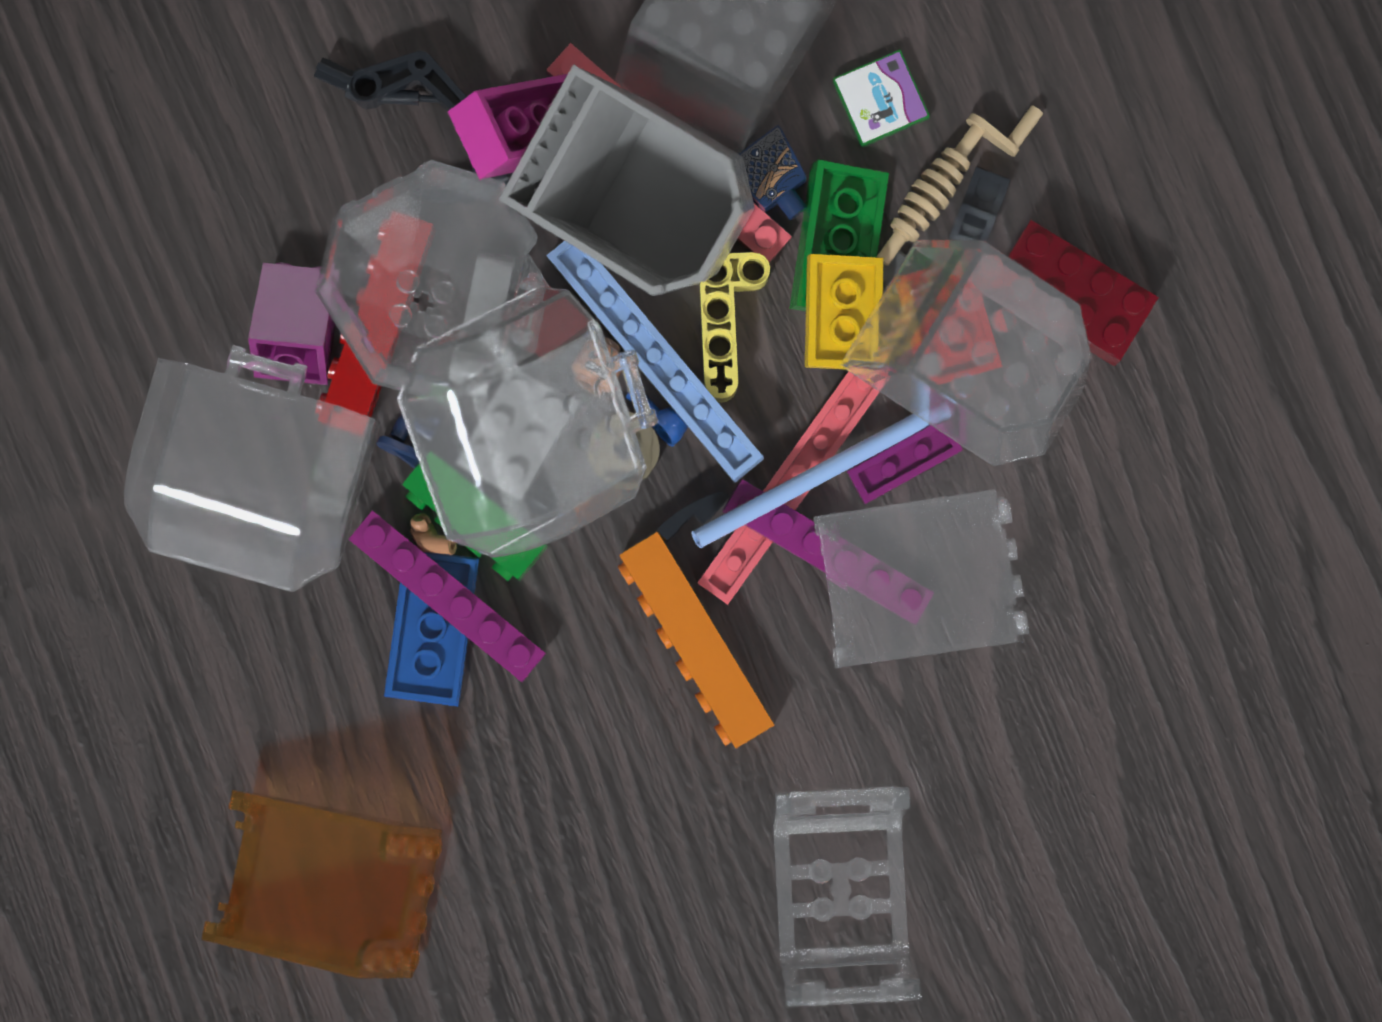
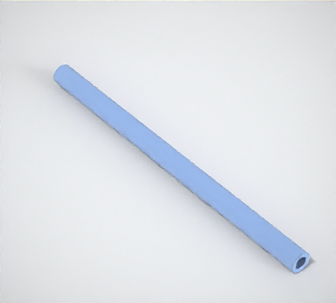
(807, 480)

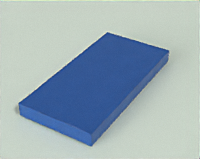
(425, 648)

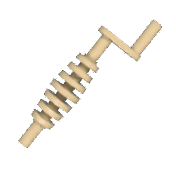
(938, 183)

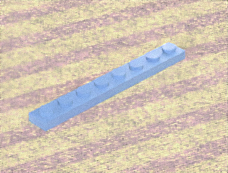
(657, 360)

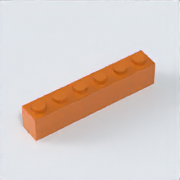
(696, 641)

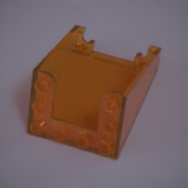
(328, 887)

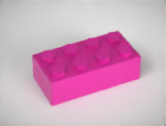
(502, 121)

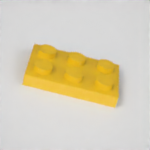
(838, 303)

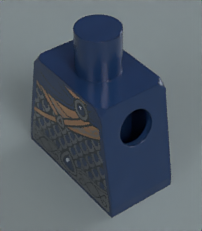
(774, 174)

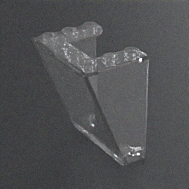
(922, 578)

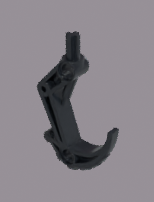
(396, 84)

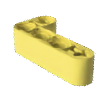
(726, 327)

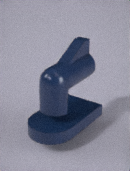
(396, 445)

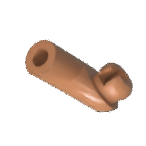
(428, 538)

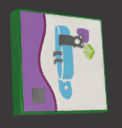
(880, 98)

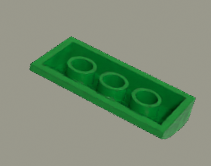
(840, 217)

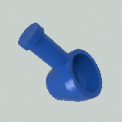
(669, 426)

